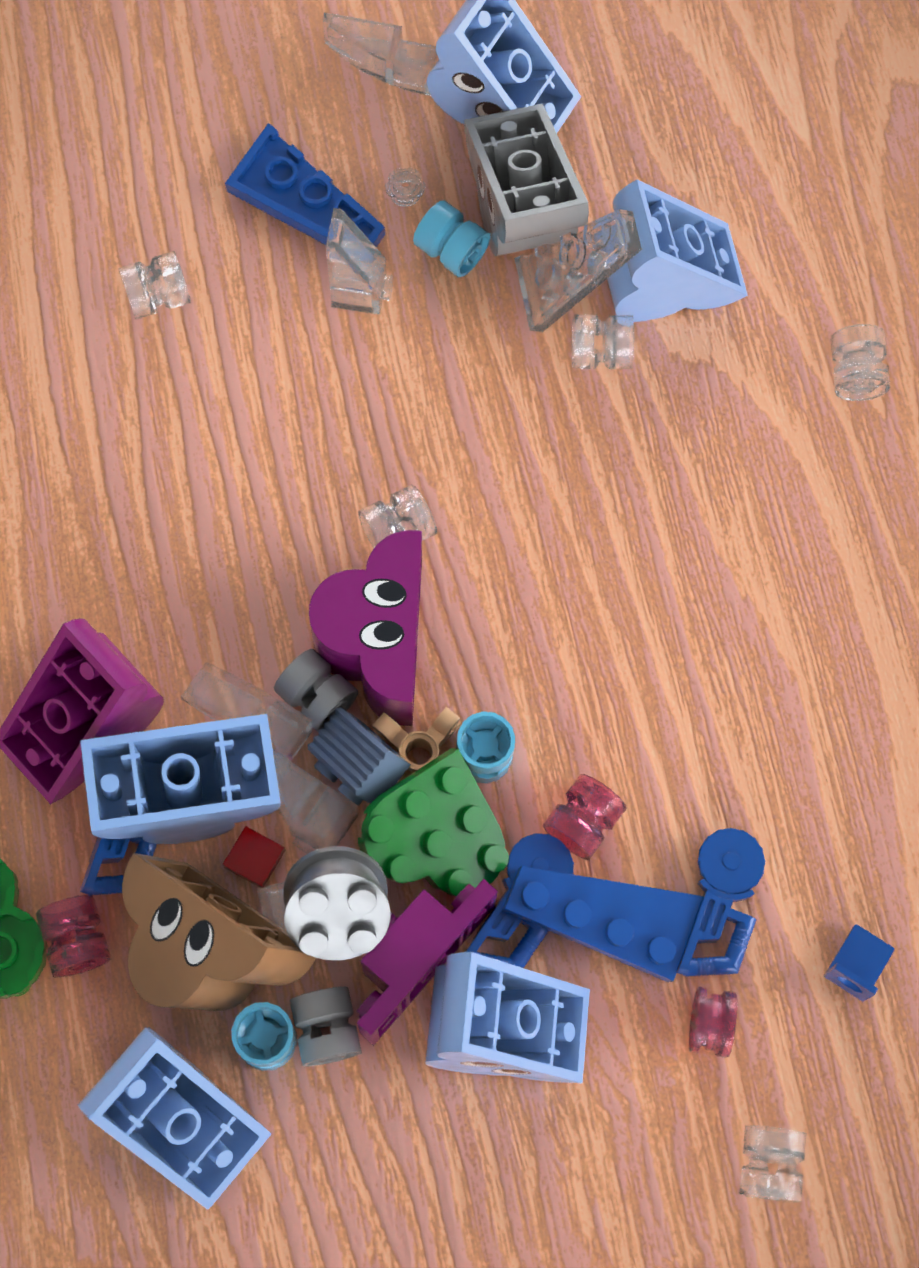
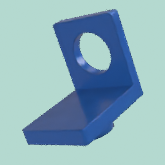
(859, 963)

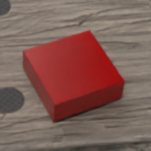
(254, 857)

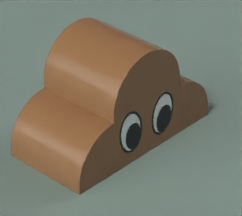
(199, 940)

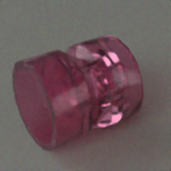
(588, 811)
(72, 919)

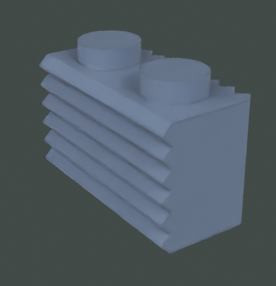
(356, 757)

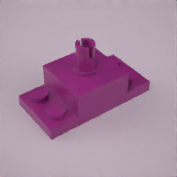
(412, 951)

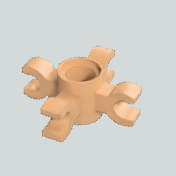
(431, 740)

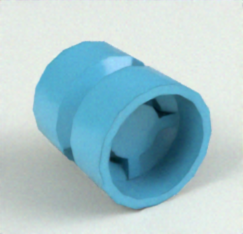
(446, 235)
(486, 745)
(264, 1036)

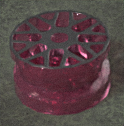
(713, 1022)

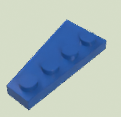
(293, 191)
(618, 919)

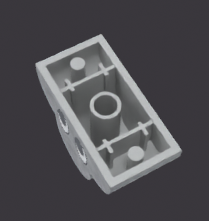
(523, 180)

